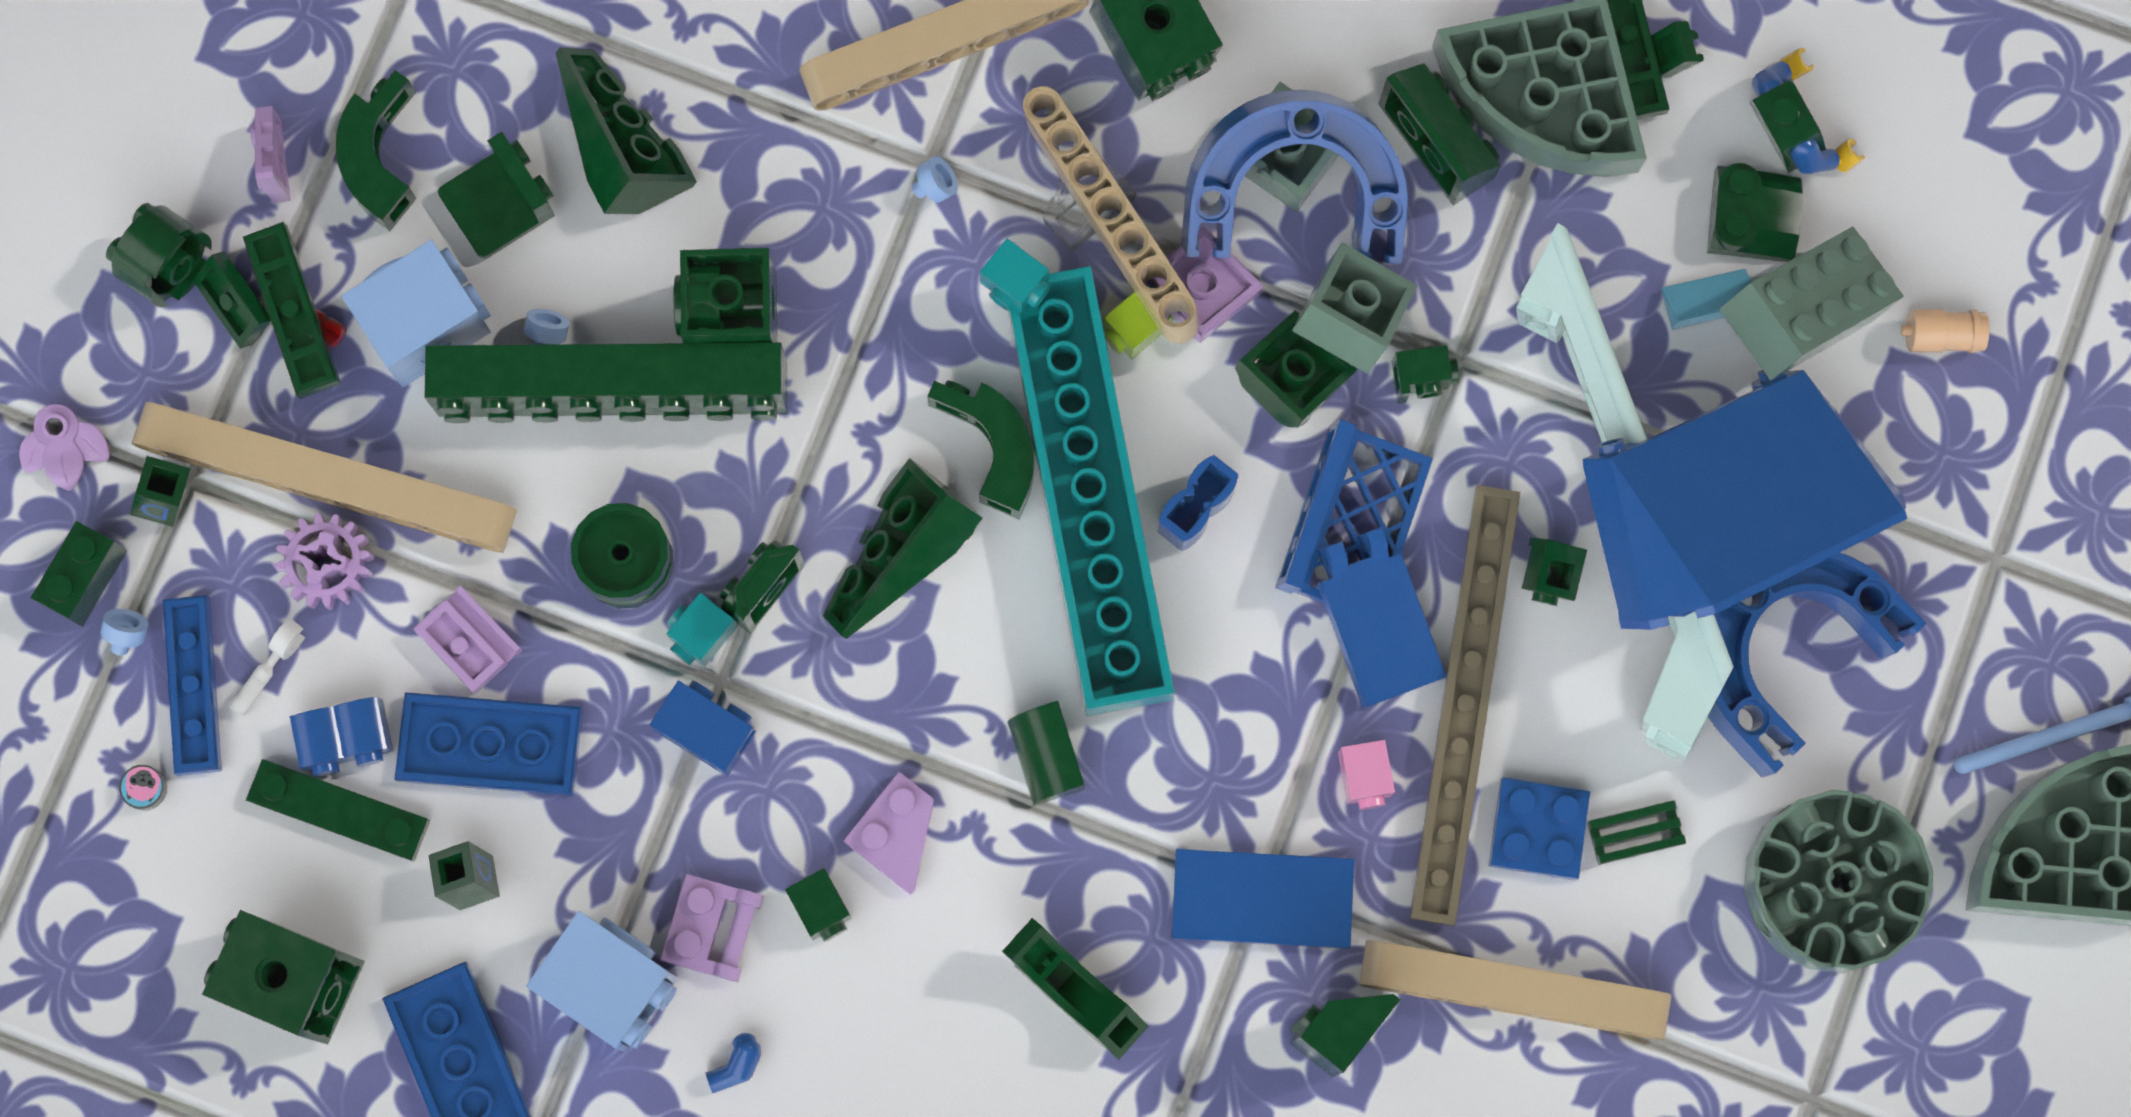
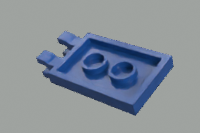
(1378, 621)

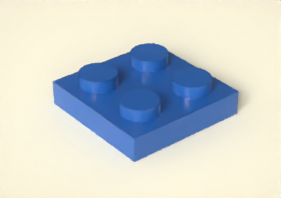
(1539, 829)

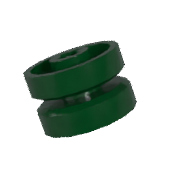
(639, 535)

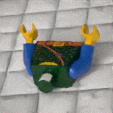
(1791, 123)

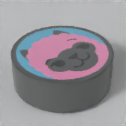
(143, 787)

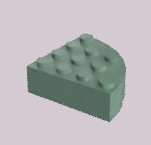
(1547, 86)
(2062, 846)

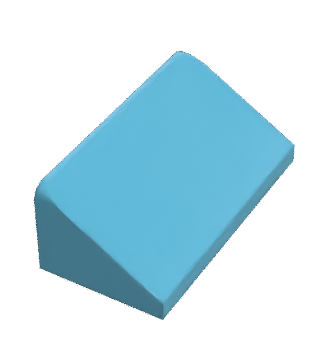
(1702, 298)

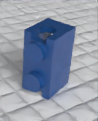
(703, 727)

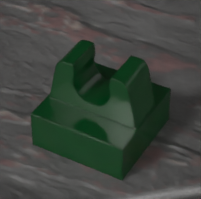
(1676, 48)

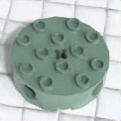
(1870, 913)

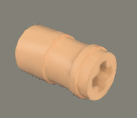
(1946, 331)

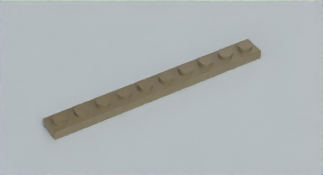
(1464, 706)

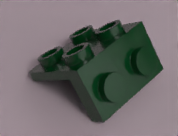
(497, 198)

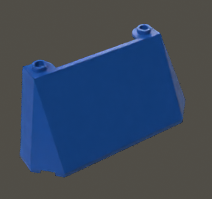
(1734, 501)

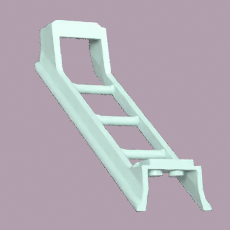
(1560, 306)

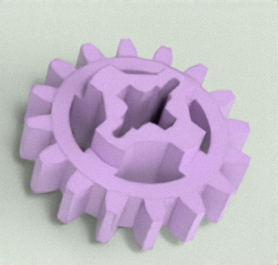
(319, 578)

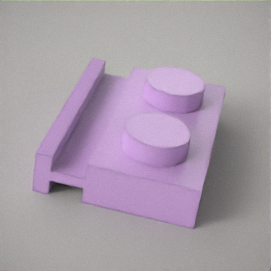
(467, 640)

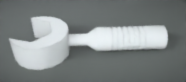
(283, 645)

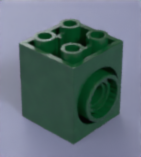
(1152, 57)
(726, 296)
(282, 977)

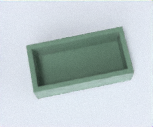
(1811, 302)

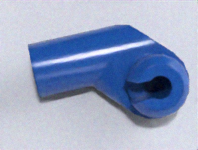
(740, 1066)

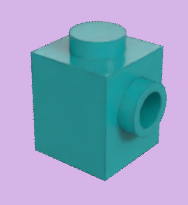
(1015, 278)
(699, 630)

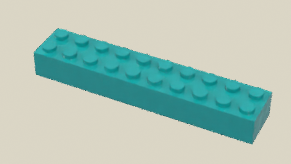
(1091, 498)

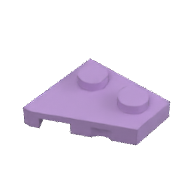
(270, 154)
(895, 832)

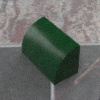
(1046, 753)

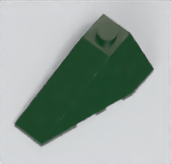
(618, 148)
(913, 536)

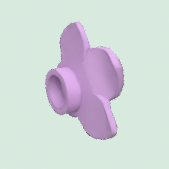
(62, 453)

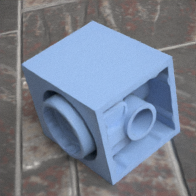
(417, 305)
(604, 981)

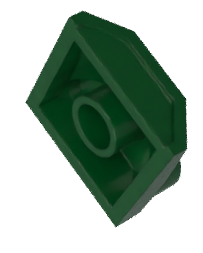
(1755, 213)
(1291, 374)
(762, 584)

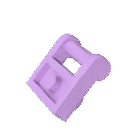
(697, 924)

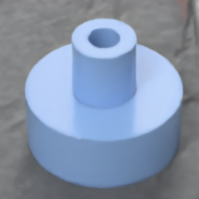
(935, 180)
(546, 327)
(123, 630)

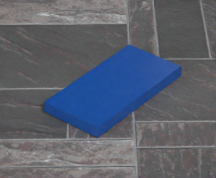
(488, 744)
(1262, 899)
(455, 1047)

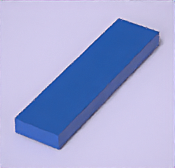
(192, 685)

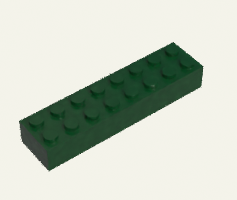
(606, 381)

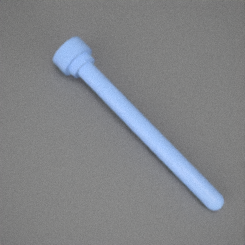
(2044, 738)

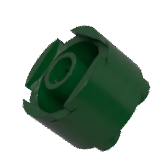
(158, 254)

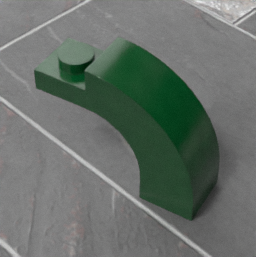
(358, 150)
(1012, 466)
(1074, 989)

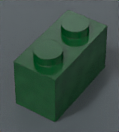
(79, 573)

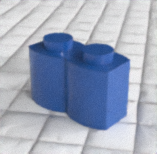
(1189, 510)
(341, 735)

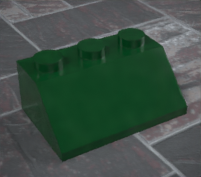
(1438, 131)
(1340, 1030)

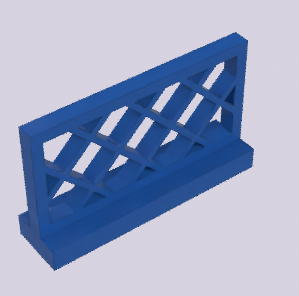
(1324, 498)

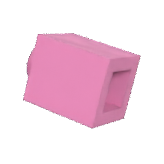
(1366, 774)

